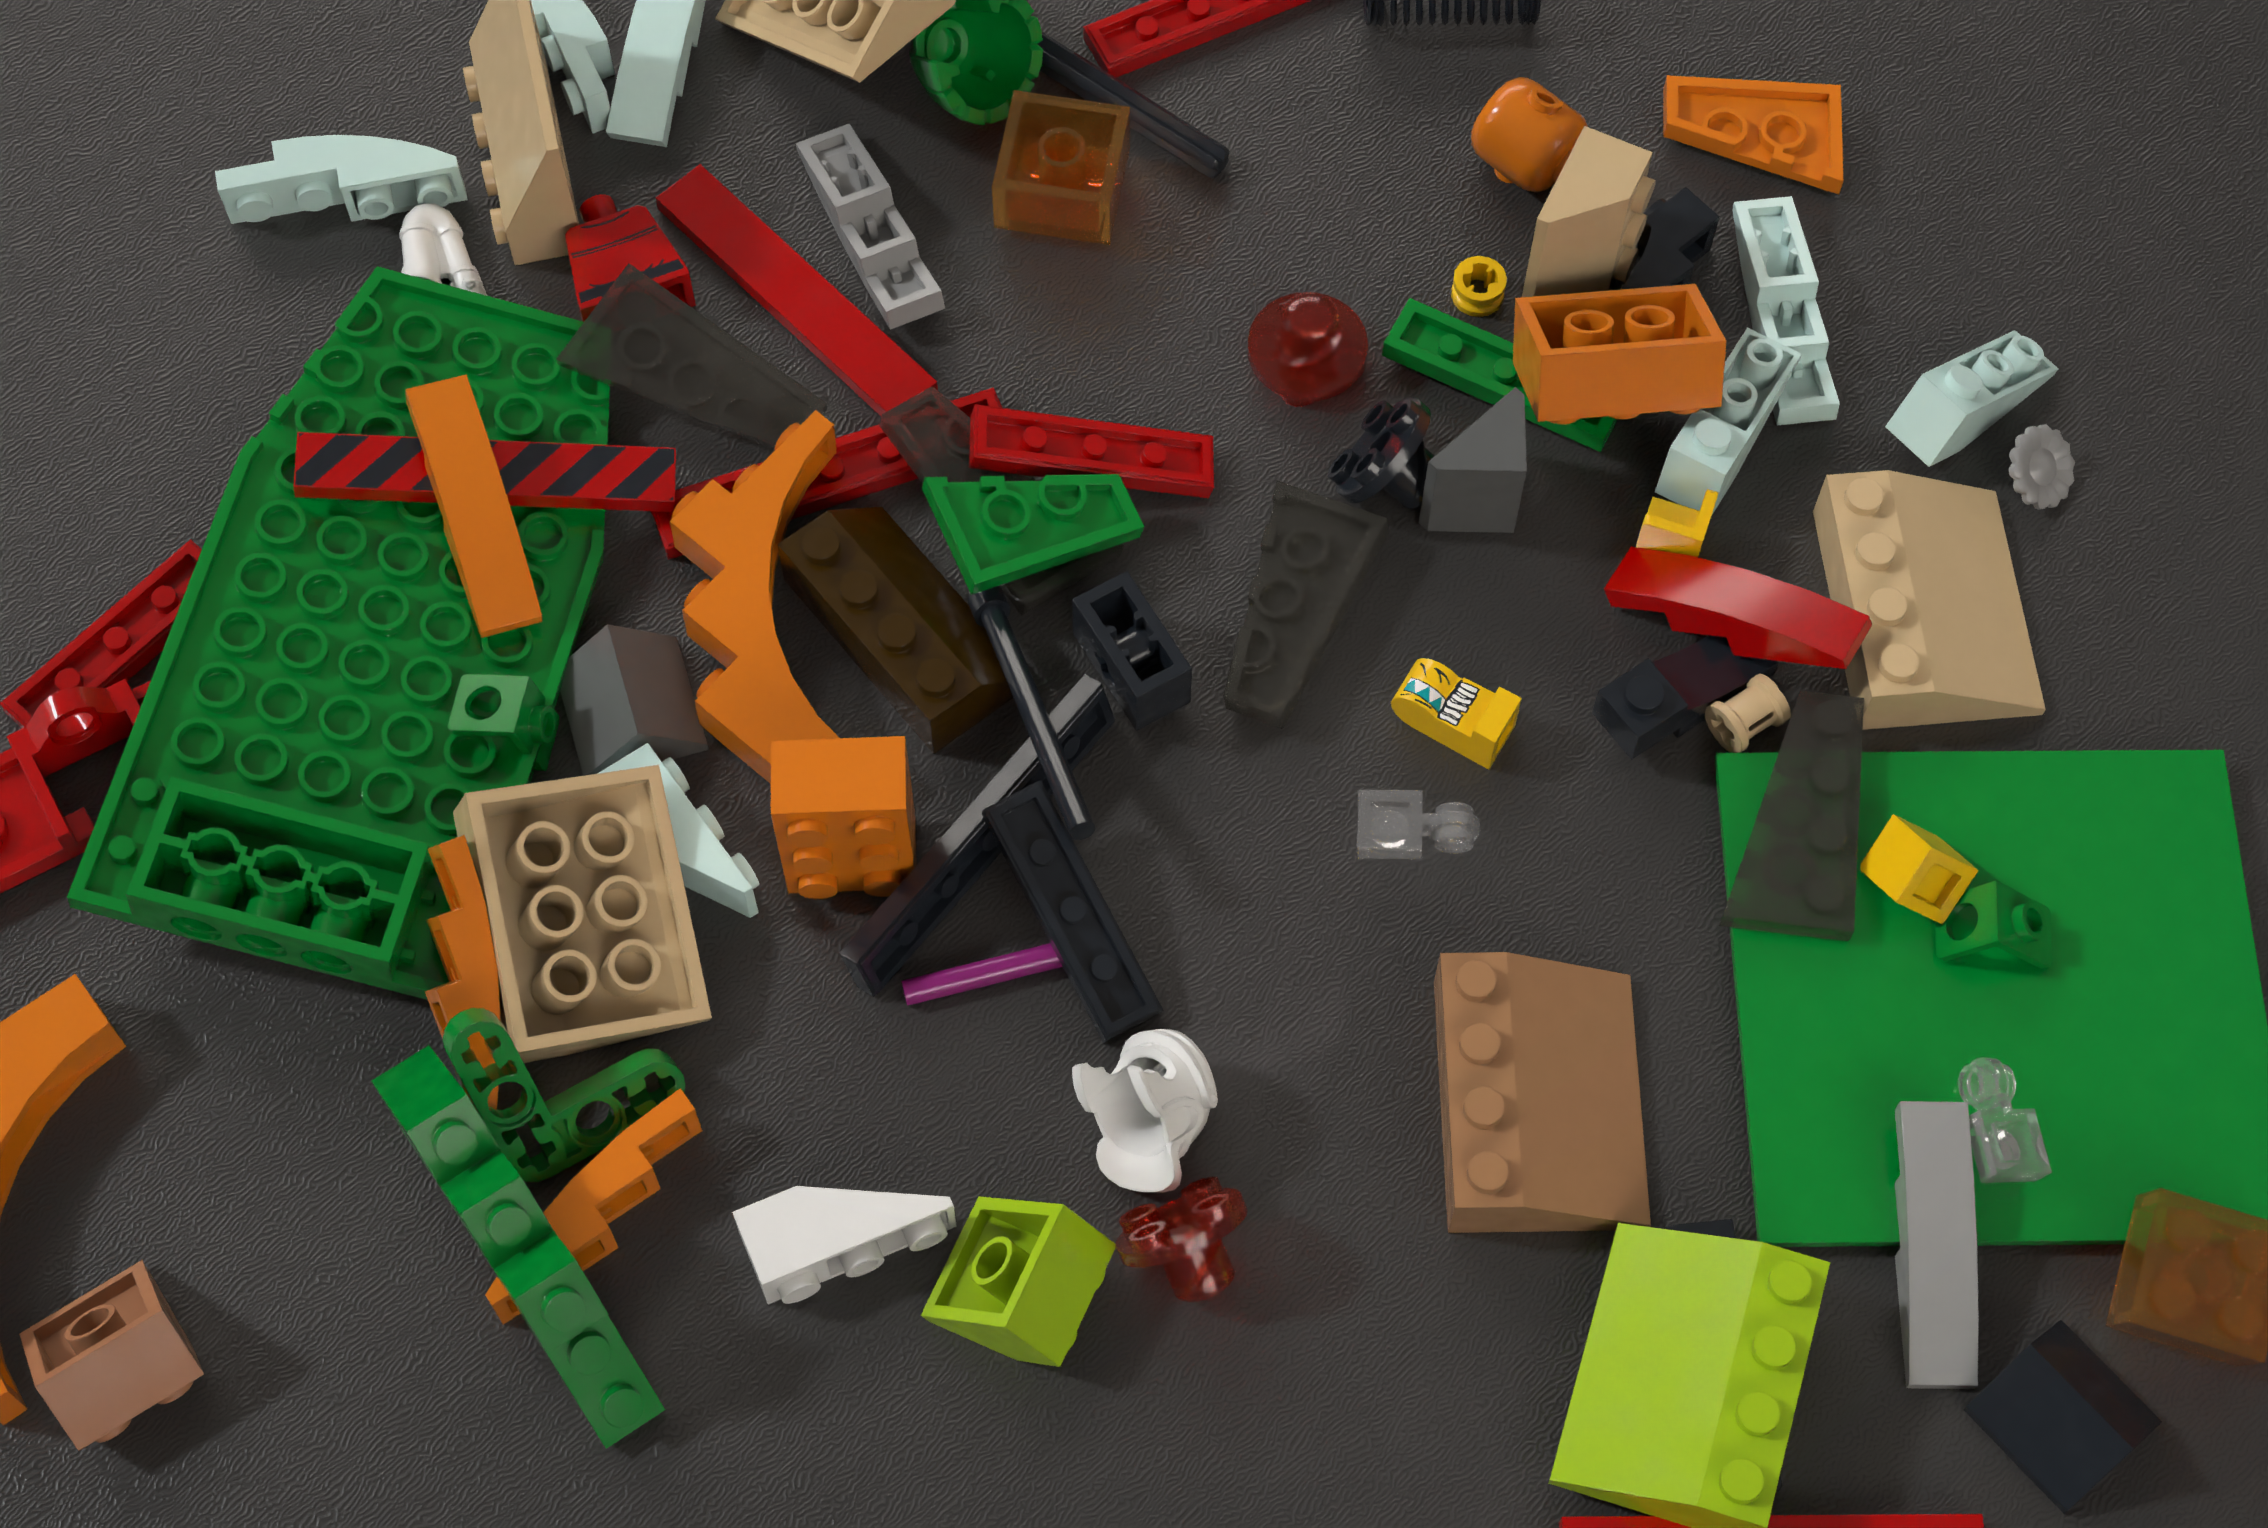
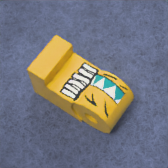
(1456, 711)

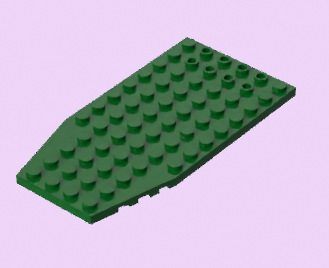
(317, 656)

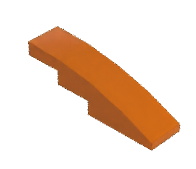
(473, 506)
(464, 947)
(610, 1187)

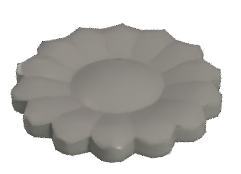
(2041, 466)

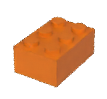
(1618, 353)
(843, 814)

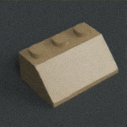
(1591, 218)

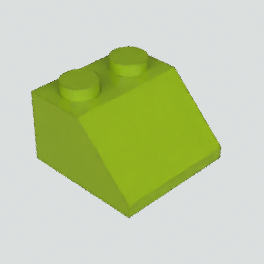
(1020, 1279)

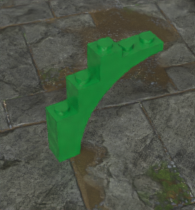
(519, 1245)

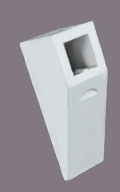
(825, 1232)

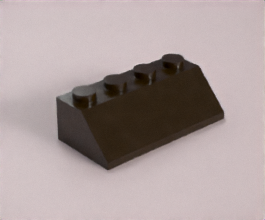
(896, 620)

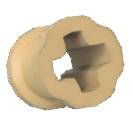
(1747, 713)

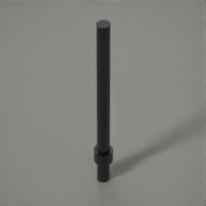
(992, 612)

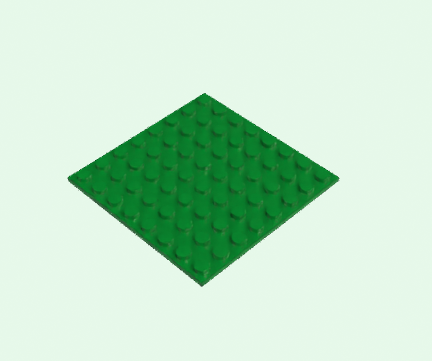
(2128, 1048)

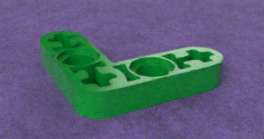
(555, 1119)

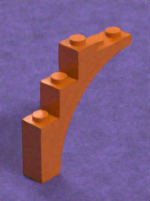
(732, 616)
(42, 1061)

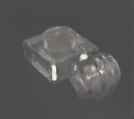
(1394, 825)
(2003, 1139)

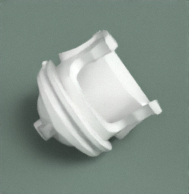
(1148, 1108)

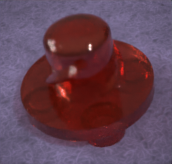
(1307, 347)
(1185, 1238)

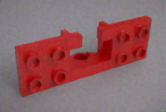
(58, 734)

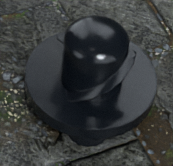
(1387, 455)

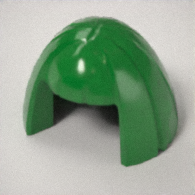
(978, 57)

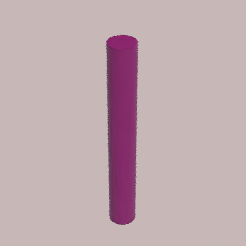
(980, 974)

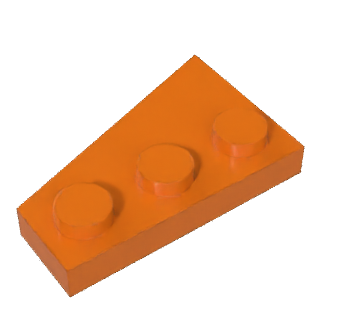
(1761, 123)

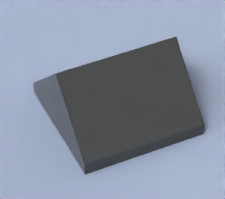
(1480, 474)
(630, 692)

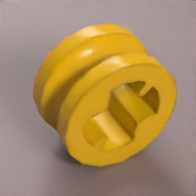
(1478, 269)

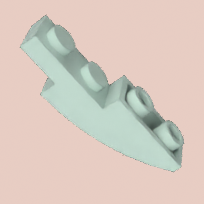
(580, 48)
(363, 172)

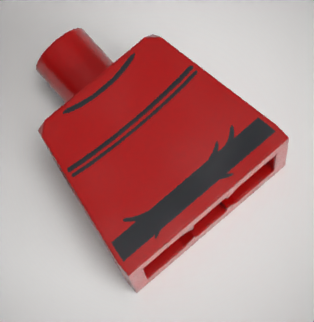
(611, 241)

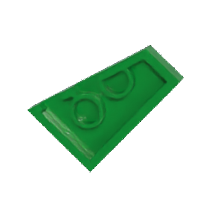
(1024, 527)

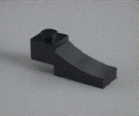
(1673, 240)
(1673, 692)

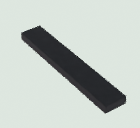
(966, 847)

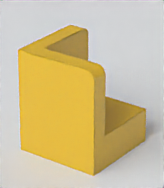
(1676, 527)
(1918, 869)

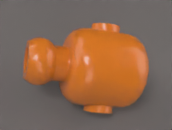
(1526, 134)

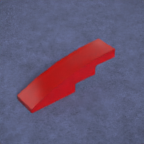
(1752, 610)

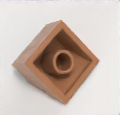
(110, 1357)

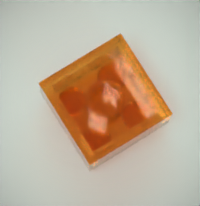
(1061, 167)
(2194, 1278)

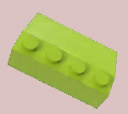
(1690, 1376)

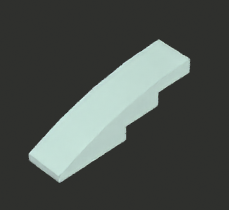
(653, 69)
(1783, 304)

